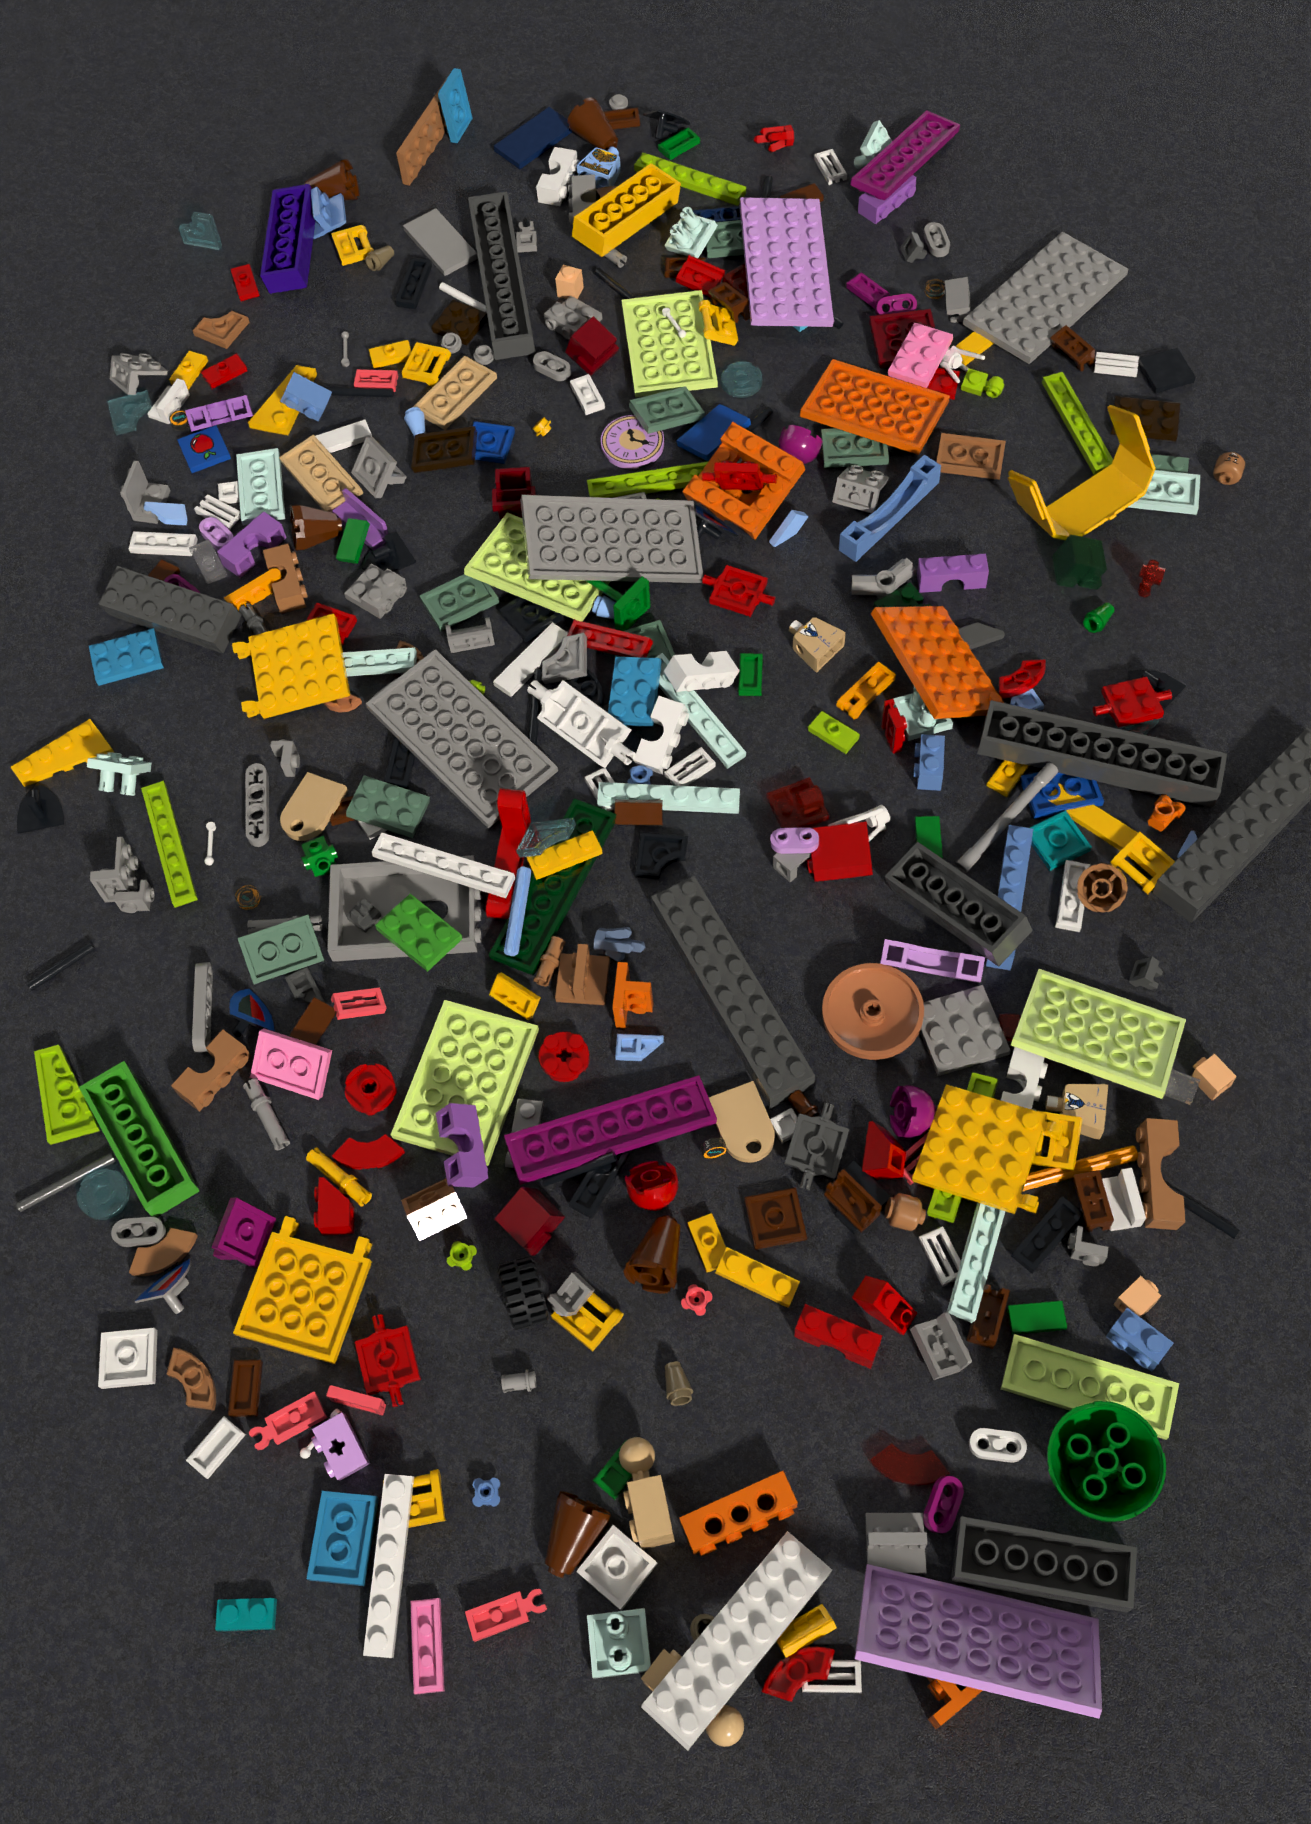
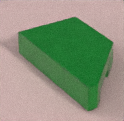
(613, 1476)

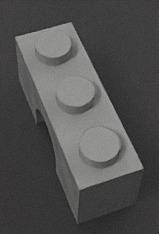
(582, 193)

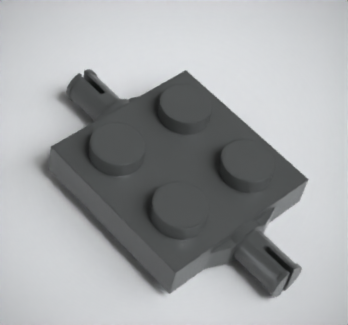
(816, 1146)

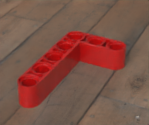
(515, 821)

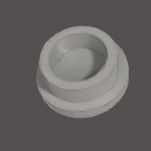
(618, 102)
(451, 342)
(484, 355)

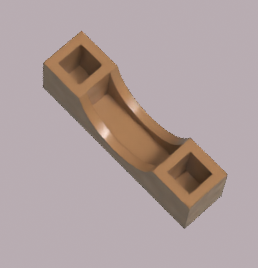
(1161, 1204)

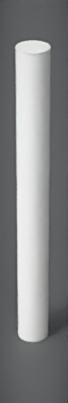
(462, 297)

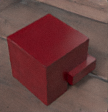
(592, 346)
(510, 486)
(530, 1219)

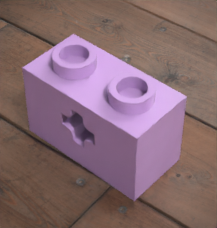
(353, 1455)

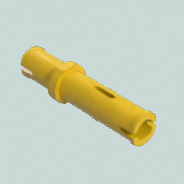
(346, 1183)

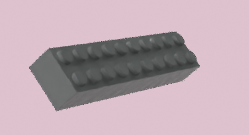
(501, 276)
(1103, 754)
(1239, 832)
(732, 992)

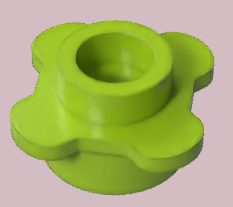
(461, 1248)

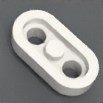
(997, 1444)

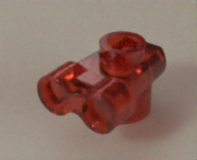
(1151, 575)

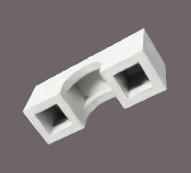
(554, 187)
(688, 675)
(657, 753)
(1025, 1069)

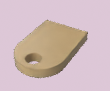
(311, 806)
(742, 1121)

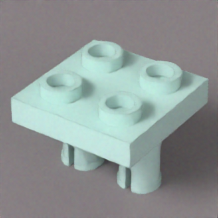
(874, 143)
(690, 234)
(919, 717)
(114, 762)
(618, 1643)

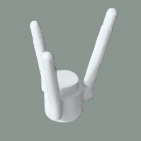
(953, 359)
(874, 817)

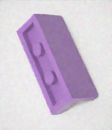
(356, 509)

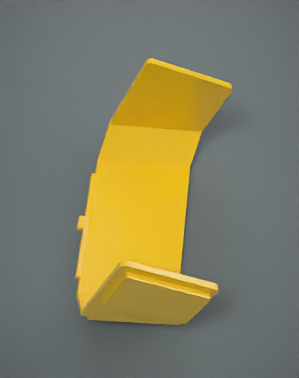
(1100, 495)

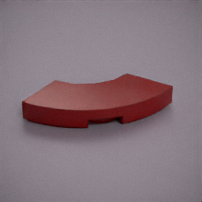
(1023, 679)
(368, 1155)
(798, 1669)

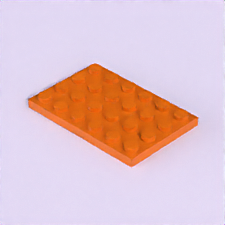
(875, 406)
(937, 660)

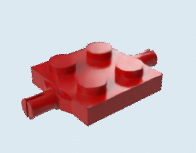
(739, 476)
(738, 590)
(1132, 702)
(387, 1360)

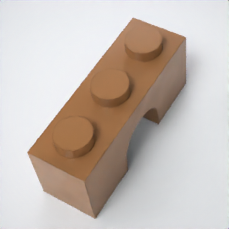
(287, 592)
(200, 1088)

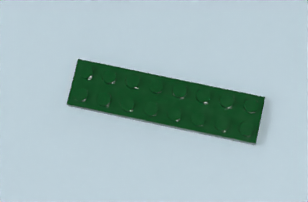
(554, 894)

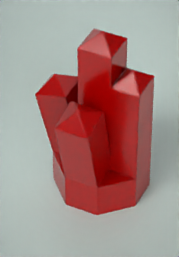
(781, 135)

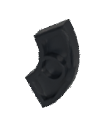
(589, 687)

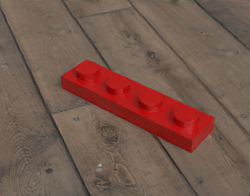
(612, 640)

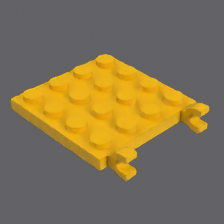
(295, 667)
(983, 1149)
(304, 1295)

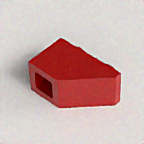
(883, 1154)
(334, 1211)
(884, 1304)

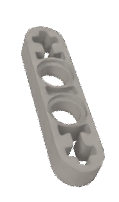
(259, 804)
(202, 1006)

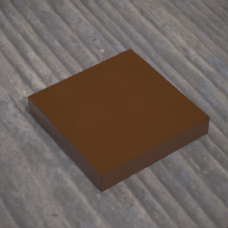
(775, 1218)

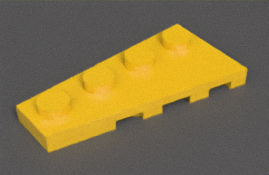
(275, 415)
(62, 754)

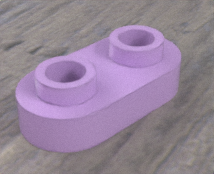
(220, 534)
(794, 840)

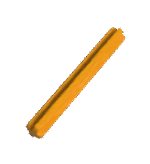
(1088, 1164)

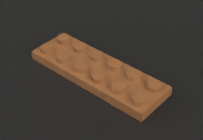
(421, 141)

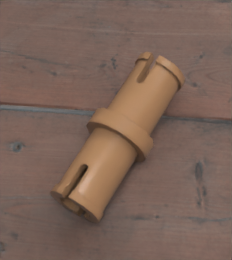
(549, 961)

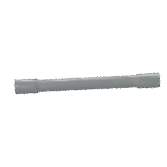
(974, 853)

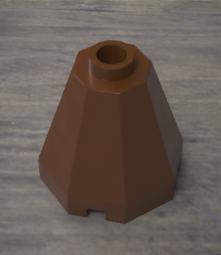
(312, 526)

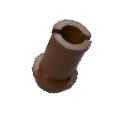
(802, 1104)

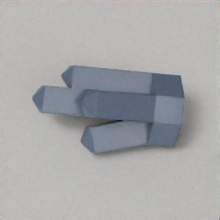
(616, 943)

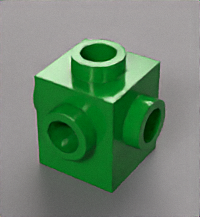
(318, 856)

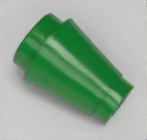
(1098, 618)

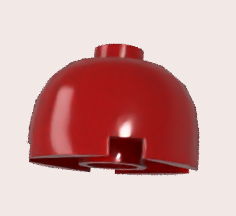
(652, 1185)

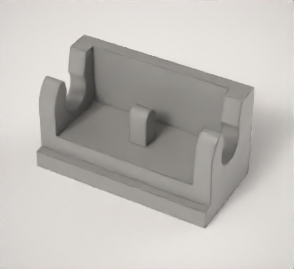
(957, 298)
(470, 637)

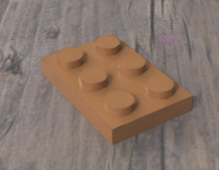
(971, 456)

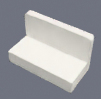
(169, 401)
(1124, 1200)

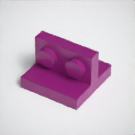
(243, 1233)

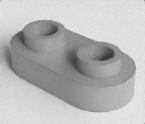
(936, 239)
(551, 366)
(140, 1231)

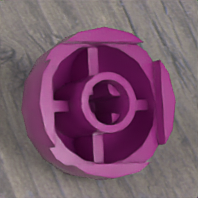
(800, 443)
(912, 1111)

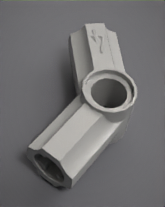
(885, 581)

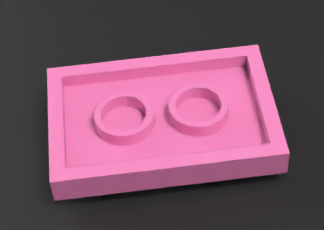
(920, 355)
(291, 1063)

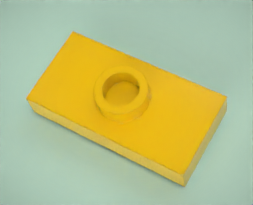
(390, 354)
(189, 368)
(514, 996)
(707, 1240)
(806, 1630)

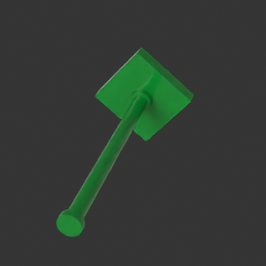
(628, 606)

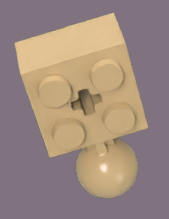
(645, 1496)
(727, 1725)

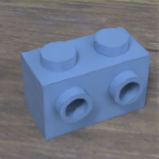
(306, 396)
(930, 762)
(1139, 1340)

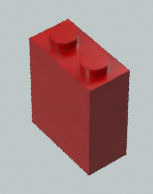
(841, 852)

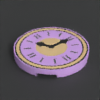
(629, 445)

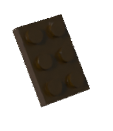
(1157, 418)
(444, 449)

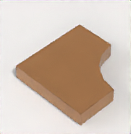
(221, 330)

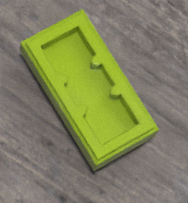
(833, 732)

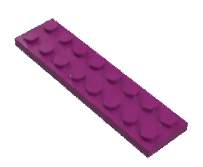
(905, 155)
(609, 1128)

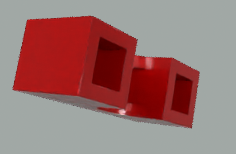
(825, 1329)

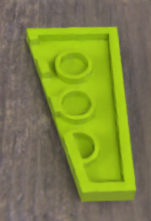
(63, 1104)

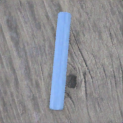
(517, 911)

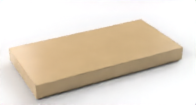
(455, 392)
(319, 473)

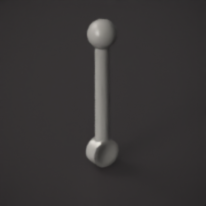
(345, 361)

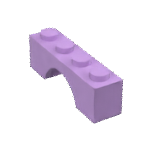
(932, 961)

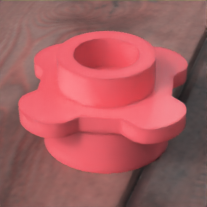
(696, 1292)

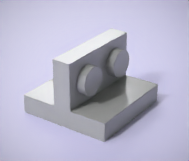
(376, 468)
(896, 1541)

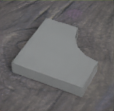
(568, 662)

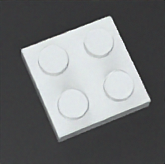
(128, 1358)
(617, 1567)

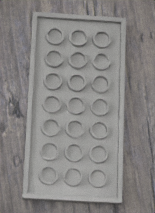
(1045, 296)
(611, 539)
(460, 736)

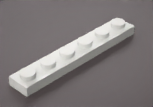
(443, 865)
(388, 1566)

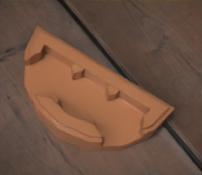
(344, 704)

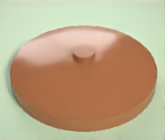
(873, 1011)

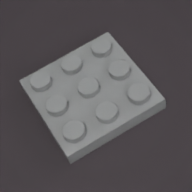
(962, 1031)

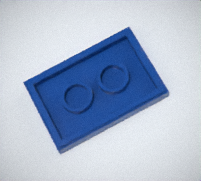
(705, 435)
(1085, 788)

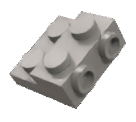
(569, 316)
(376, 590)

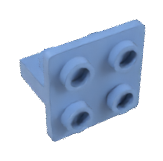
(327, 212)

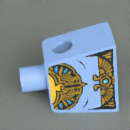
(602, 164)

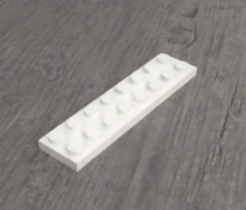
(736, 1640)

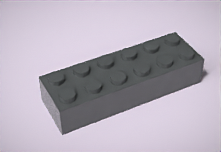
(170, 609)
(959, 904)
(1045, 1564)

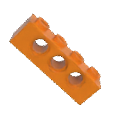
(774, 1487)

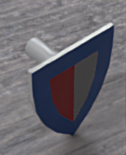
(169, 1287)

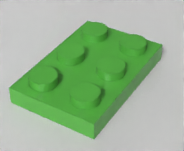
(418, 932)

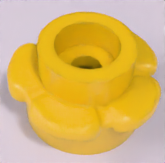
(542, 427)

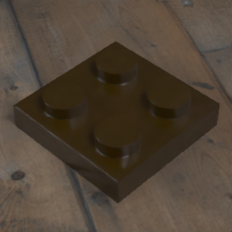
(461, 320)

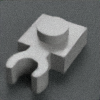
(526, 238)

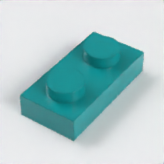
(246, 1614)

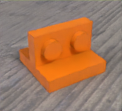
(630, 996)
(952, 1697)

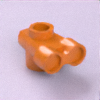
(1165, 812)

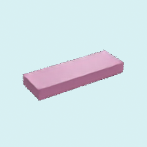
(427, 1646)

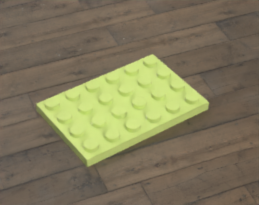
(658, 354)
(504, 565)
(1099, 1033)
(468, 1061)

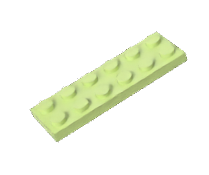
(1076, 1379)

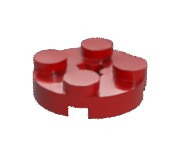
(574, 1065)
(370, 1102)

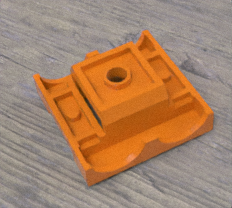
(753, 509)

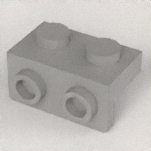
(941, 1346)

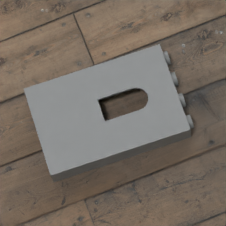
(385, 887)

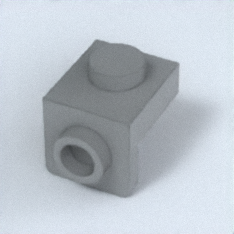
(290, 757)
(135, 901)
(1089, 1253)
(571, 1295)

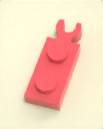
(290, 1421)
(502, 1614)

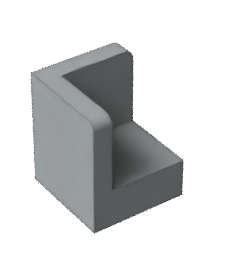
(787, 864)

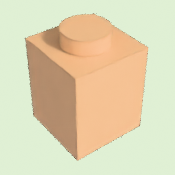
(569, 282)
(1213, 1076)
(1139, 1297)

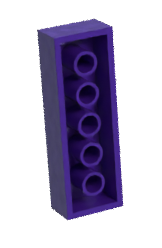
(288, 239)

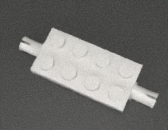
(582, 723)

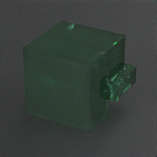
(1080, 562)

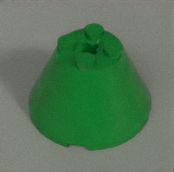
(1106, 1461)

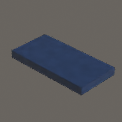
(533, 138)

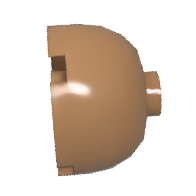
(1102, 887)

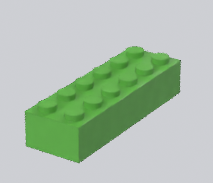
(139, 1139)

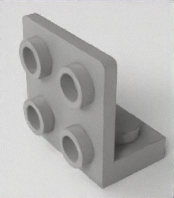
(126, 368)
(859, 488)
(138, 490)
(119, 879)

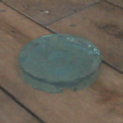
(741, 379)
(103, 1194)

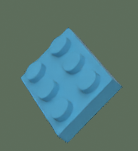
(455, 105)
(126, 657)
(634, 690)
(342, 1538)

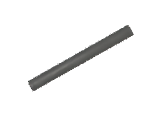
(64, 1182)

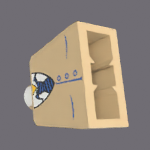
(816, 642)
(1082, 1101)

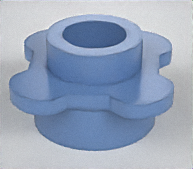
(640, 771)
(492, 1498)

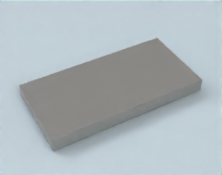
(440, 242)

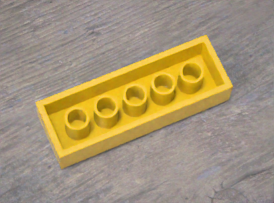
(626, 209)

